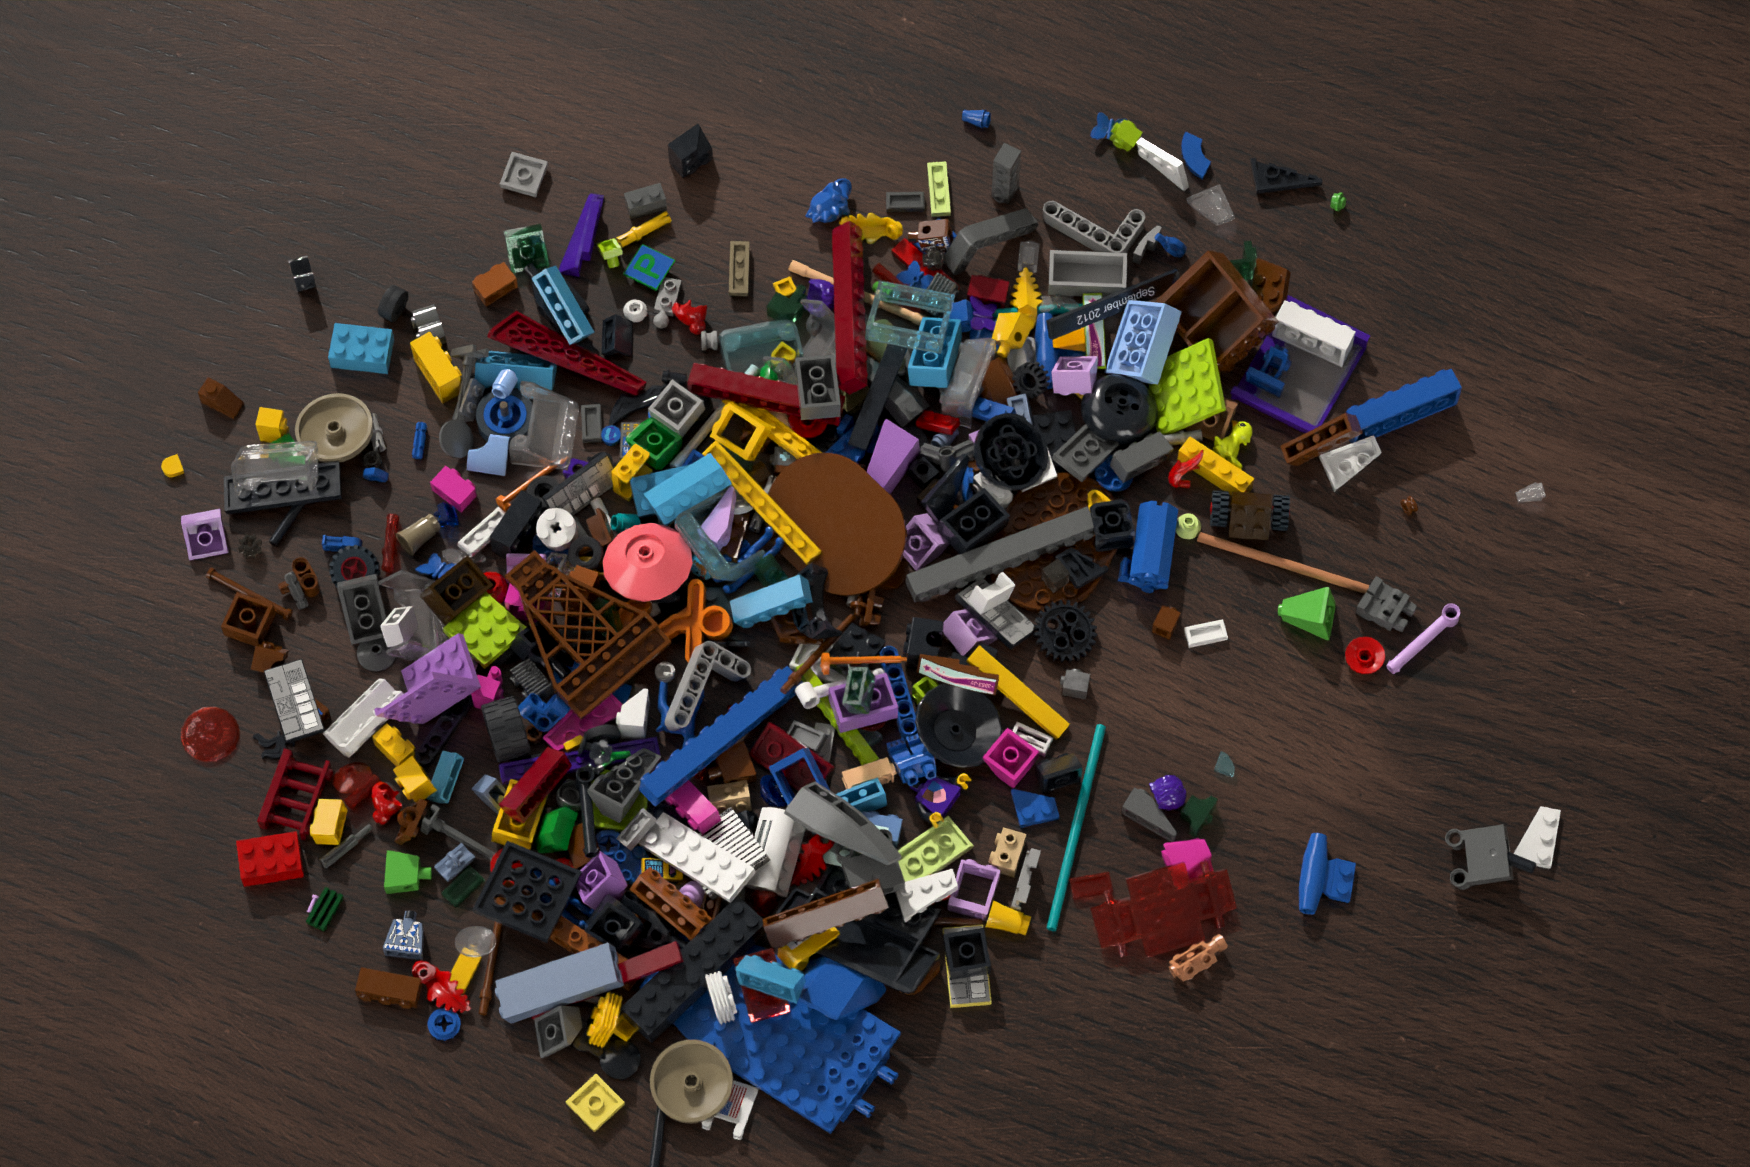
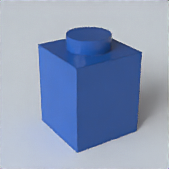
(964, 311)

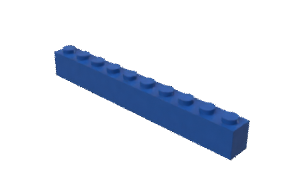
(717, 738)

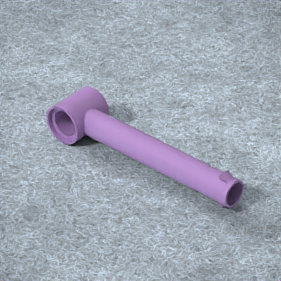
(1425, 637)

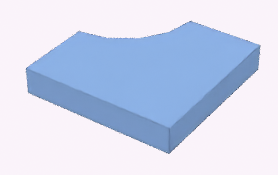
(491, 457)

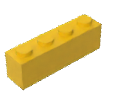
(1216, 468)

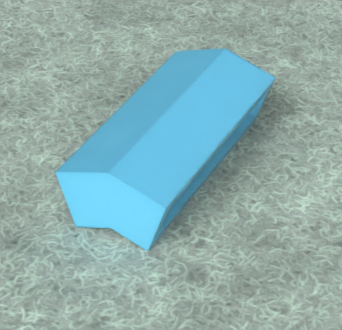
(445, 776)

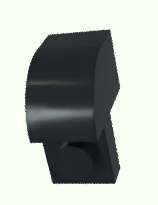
(302, 273)

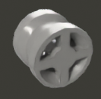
(709, 340)

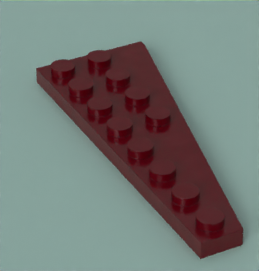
(536, 339)

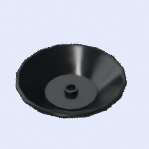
(969, 713)

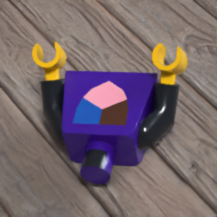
(938, 796)

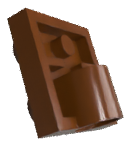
(410, 821)

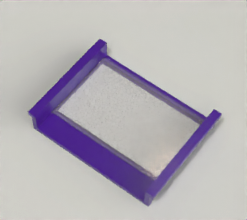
(1310, 382)

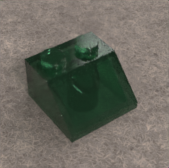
(526, 246)

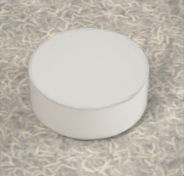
(665, 672)

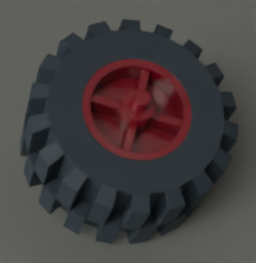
(352, 564)

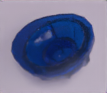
(771, 793)

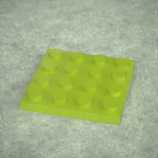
(1188, 388)

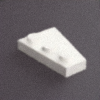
(1164, 162)
(1349, 460)
(1540, 838)

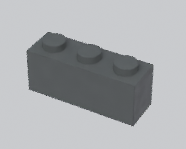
(1141, 456)

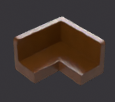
(600, 530)

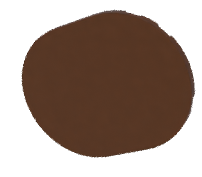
(1036, 507)
(846, 518)

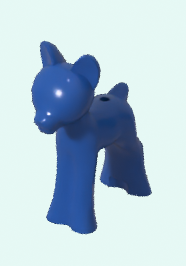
(663, 708)

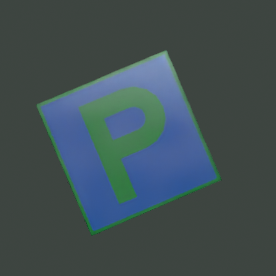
(649, 267)

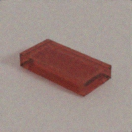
(1090, 885)

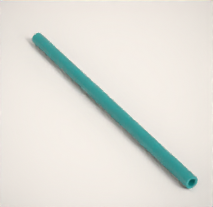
(1076, 827)

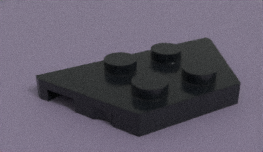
(714, 596)

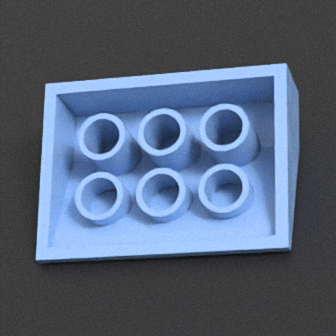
(1143, 341)

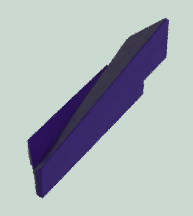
(583, 238)

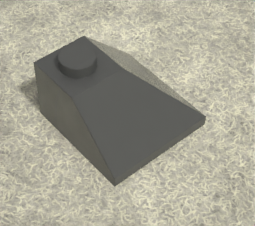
(557, 1029)

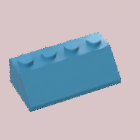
(525, 366)
(687, 488)

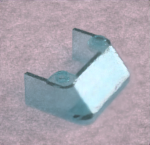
(759, 333)
(689, 527)

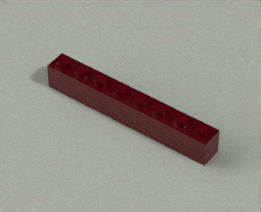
(750, 390)

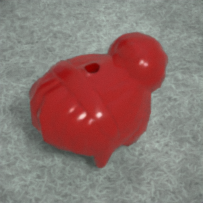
(691, 316)
(384, 802)

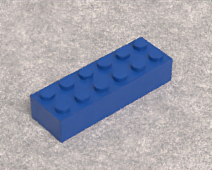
(1407, 404)

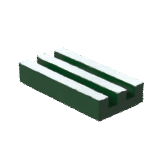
(332, 894)

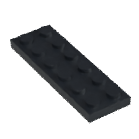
(285, 492)

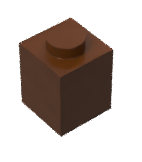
(1166, 621)

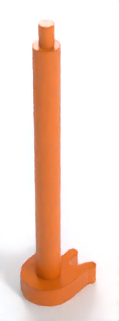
(503, 502)
(826, 660)

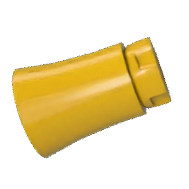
(1007, 919)

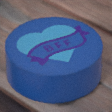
(611, 435)

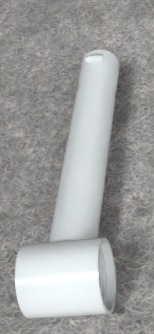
(811, 695)

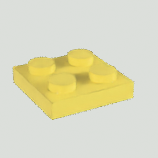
(595, 1102)

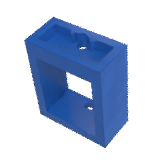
(778, 768)

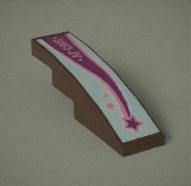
(952, 673)

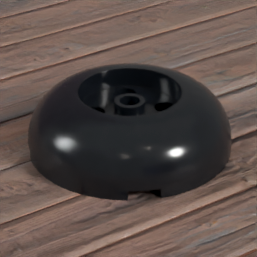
(1117, 419)
(1027, 447)

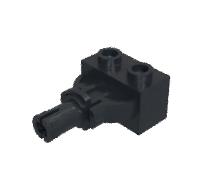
(526, 647)

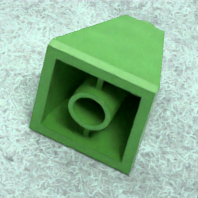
(1310, 612)

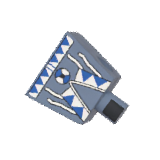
(405, 938)

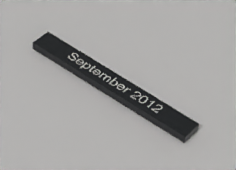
(1110, 304)

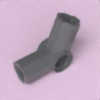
(946, 455)

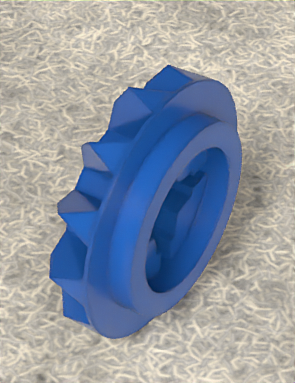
(602, 838)
(437, 1017)

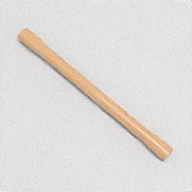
(805, 271)

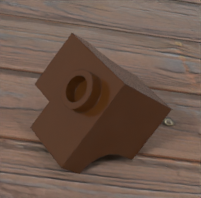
(267, 655)

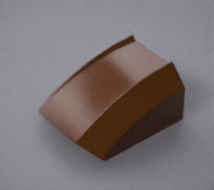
(998, 382)

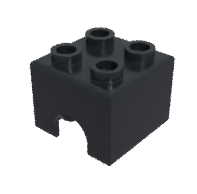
(920, 638)

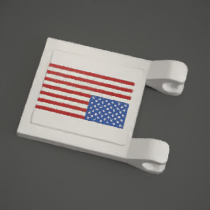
(737, 1108)

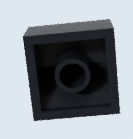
(1058, 772)

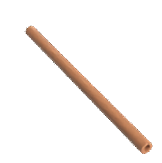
(1282, 563)

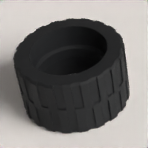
(505, 729)

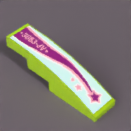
(1095, 334)

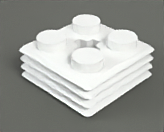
(721, 997)

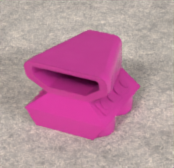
(1189, 852)

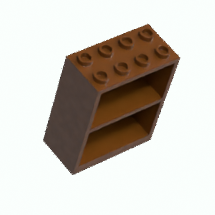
(1220, 307)

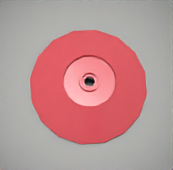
(651, 575)

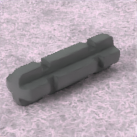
(296, 590)

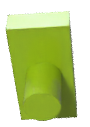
(610, 251)

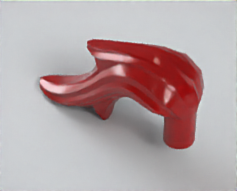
(1180, 469)

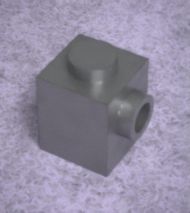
(1075, 683)

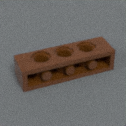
(1321, 439)

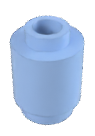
(504, 383)

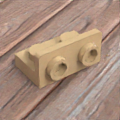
(730, 795)

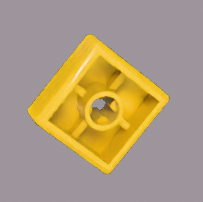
(605, 1019)

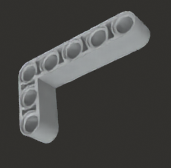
(1094, 231)
(698, 680)

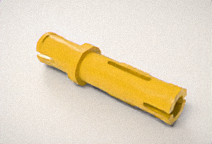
(637, 232)

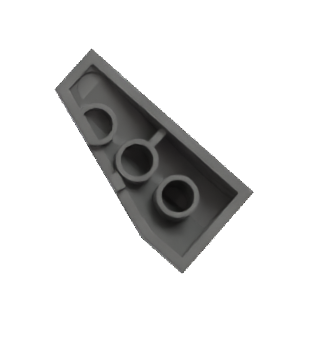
(903, 401)
(619, 788)

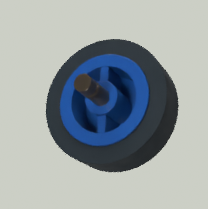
(504, 416)

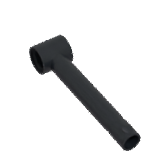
(590, 849)

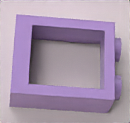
(968, 908)

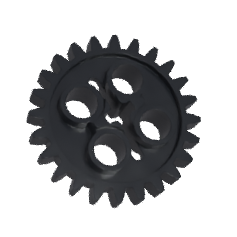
(1081, 626)

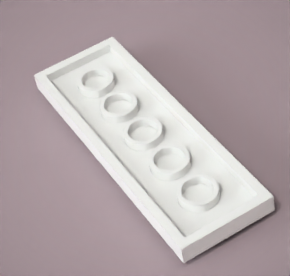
(697, 857)

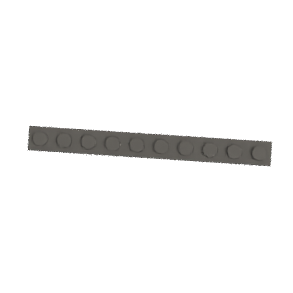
(1000, 555)

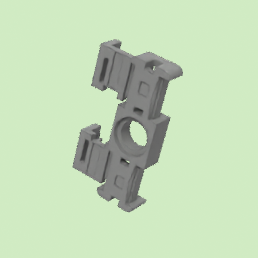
(1023, 887)

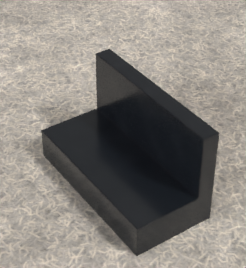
(617, 336)

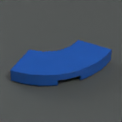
(1193, 155)

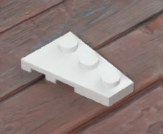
(925, 891)

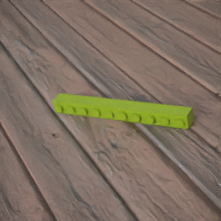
(852, 738)

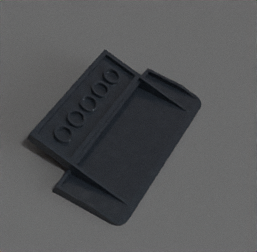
(882, 949)

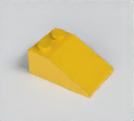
(511, 830)

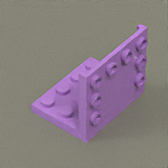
(434, 683)

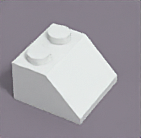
(634, 717)

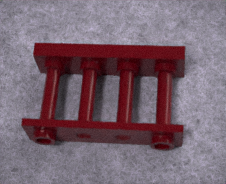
(281, 780)

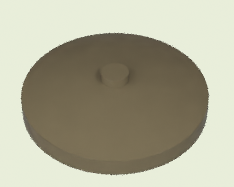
(337, 424)
(691, 1081)

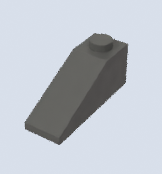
(1145, 811)

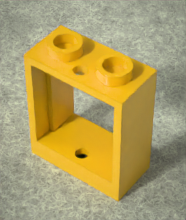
(755, 442)

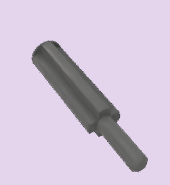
(344, 847)

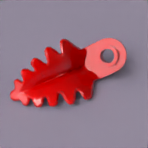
(811, 860)
(441, 987)

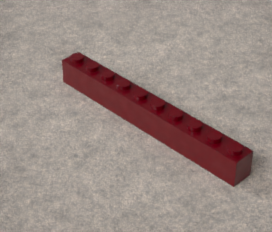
(849, 307)

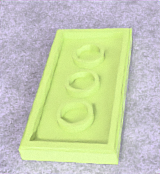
(933, 850)

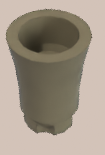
(417, 534)

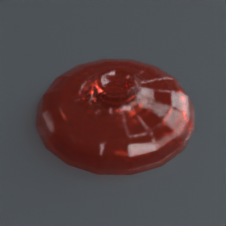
(210, 734)

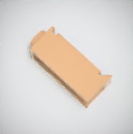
(881, 768)

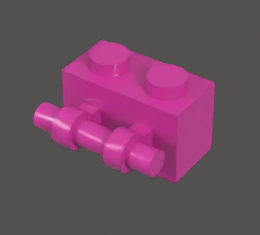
(490, 688)

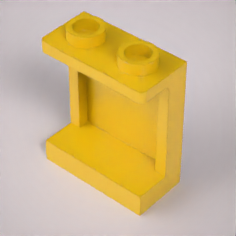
(629, 467)

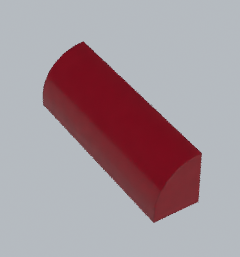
(535, 784)

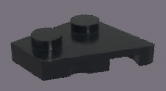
(1080, 567)

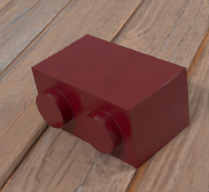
(989, 290)

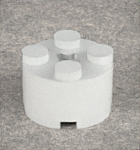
(552, 519)

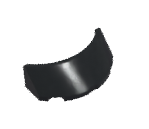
(812, 618)

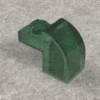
(784, 308)

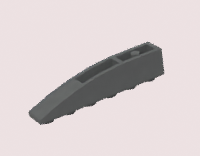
(840, 822)

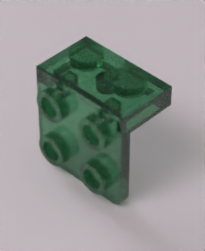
(1247, 264)

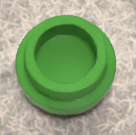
(1338, 201)

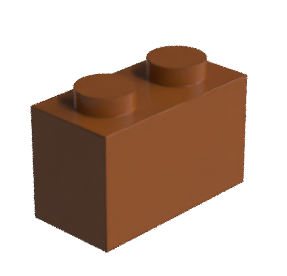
(494, 283)

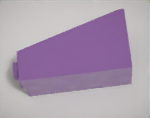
(892, 455)

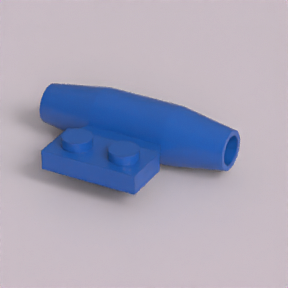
(1044, 349)
(1323, 876)

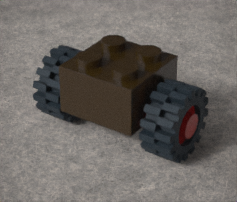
(1249, 513)

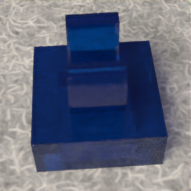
(447, 514)

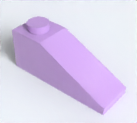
(720, 521)

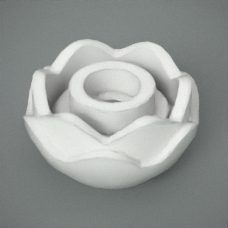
(635, 316)

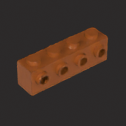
(670, 903)

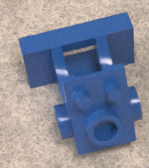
(1277, 358)

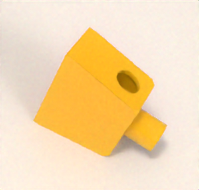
(1011, 331)

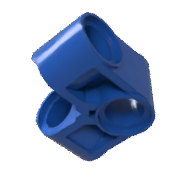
(534, 709)

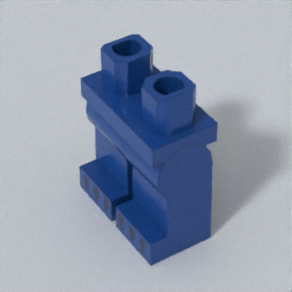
(911, 762)

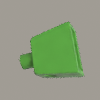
(404, 872)

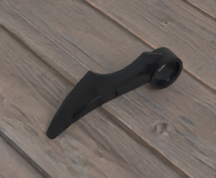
(628, 404)

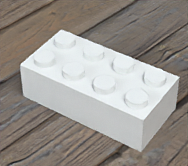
(1314, 333)

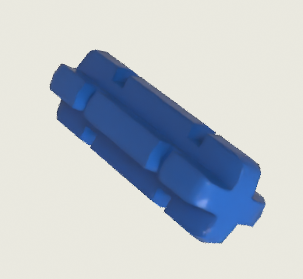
(419, 440)

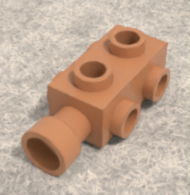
(1193, 962)

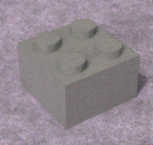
(677, 408)

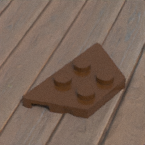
(1271, 284)
(737, 537)
(788, 632)

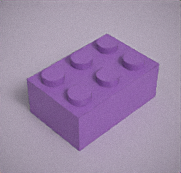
(882, 706)

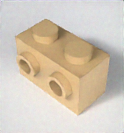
(1008, 851)

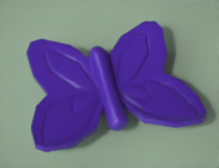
(983, 315)

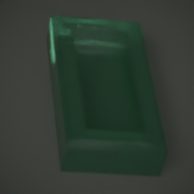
(462, 886)

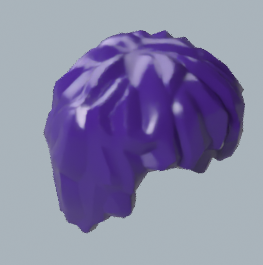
(821, 291)
(1168, 792)

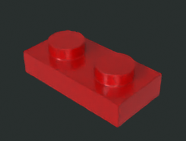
(938, 422)

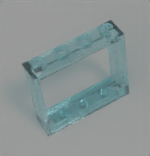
(911, 297)

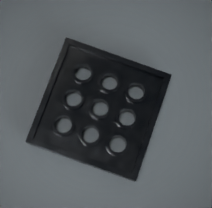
(531, 862)

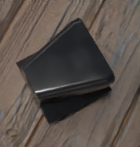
(1112, 525)

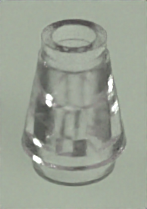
(1531, 493)

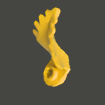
(875, 227)
(1026, 297)

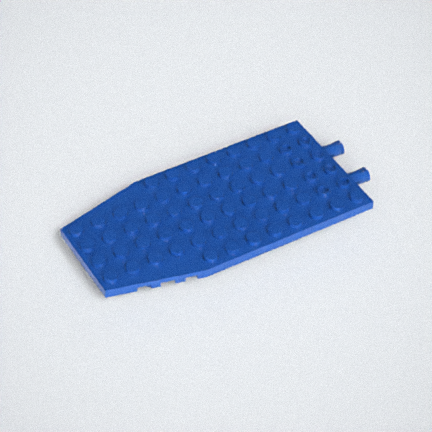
(799, 1056)

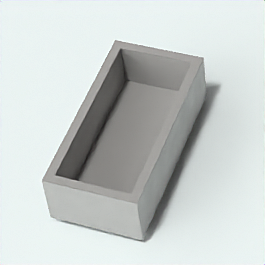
(1086, 272)

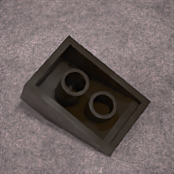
(456, 590)

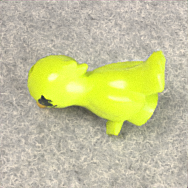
(1229, 446)

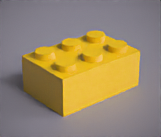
(436, 366)

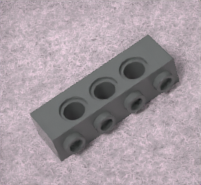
(1006, 173)

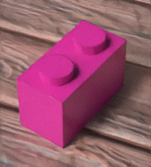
(453, 488)

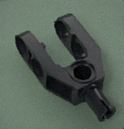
(542, 306)
(652, 938)

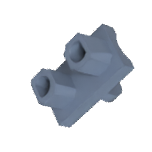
(454, 862)

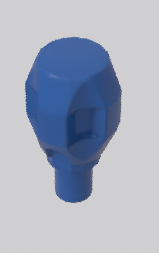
(1171, 245)

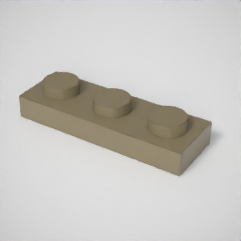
(739, 268)

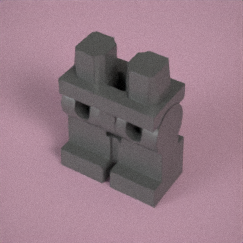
(1385, 606)

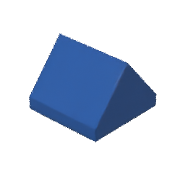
(1124, 571)

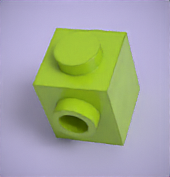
(1125, 135)
(922, 687)

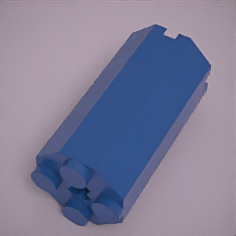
(1153, 546)

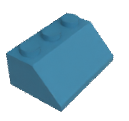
(770, 978)

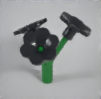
(600, 753)

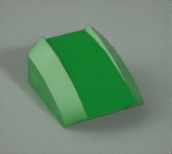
(656, 439)
(555, 830)

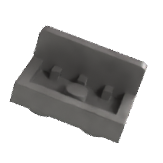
(471, 400)

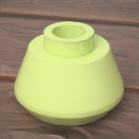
(1188, 526)

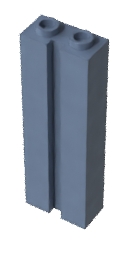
(558, 983)

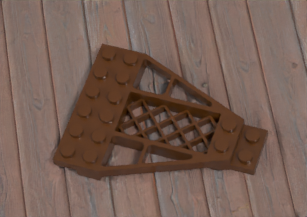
(607, 667)

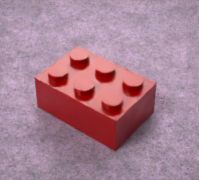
(270, 859)

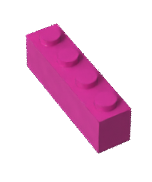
(695, 807)

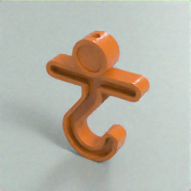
(692, 621)

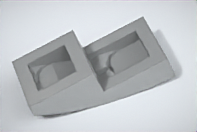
(1147, 242)

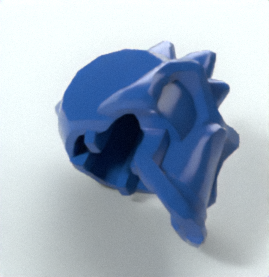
(830, 202)

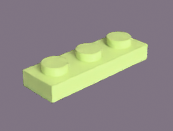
(938, 189)

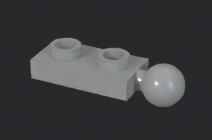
(666, 297)

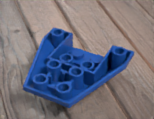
(837, 989)

